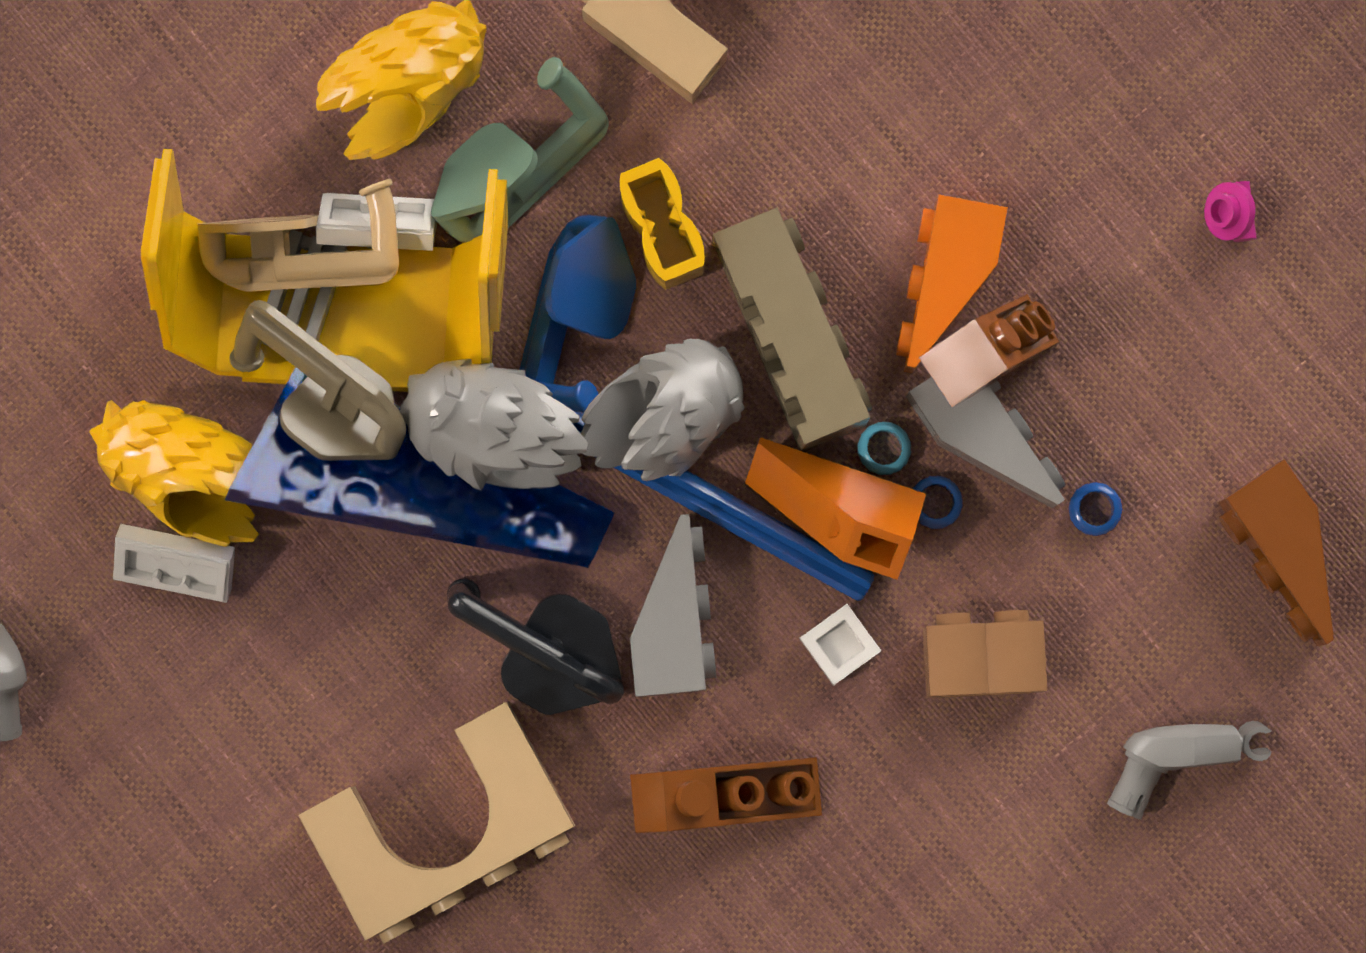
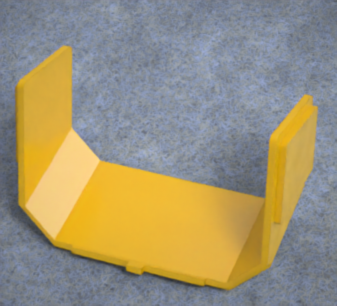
(430, 313)

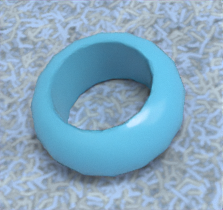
(903, 439)

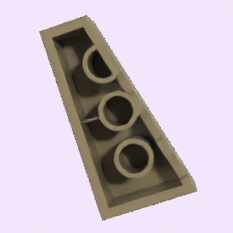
(791, 330)

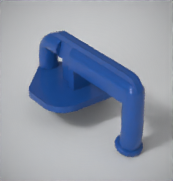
(585, 288)

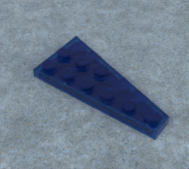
(416, 498)

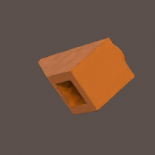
(959, 257)
(842, 508)

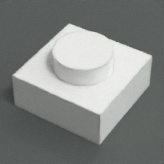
(840, 644)

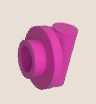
(1231, 212)

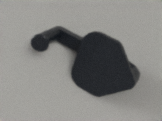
(556, 658)

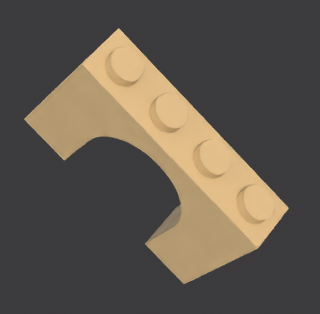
(659, 41)
(386, 889)

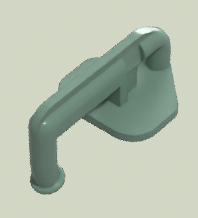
(527, 170)

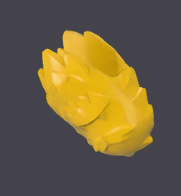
(406, 76)
(176, 468)

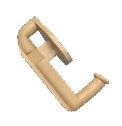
(277, 269)

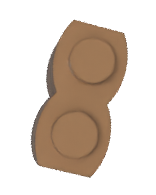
(984, 657)

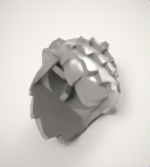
(665, 410)
(491, 425)

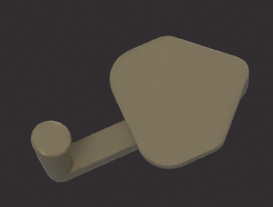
(341, 405)

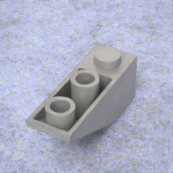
(988, 438)
(667, 632)

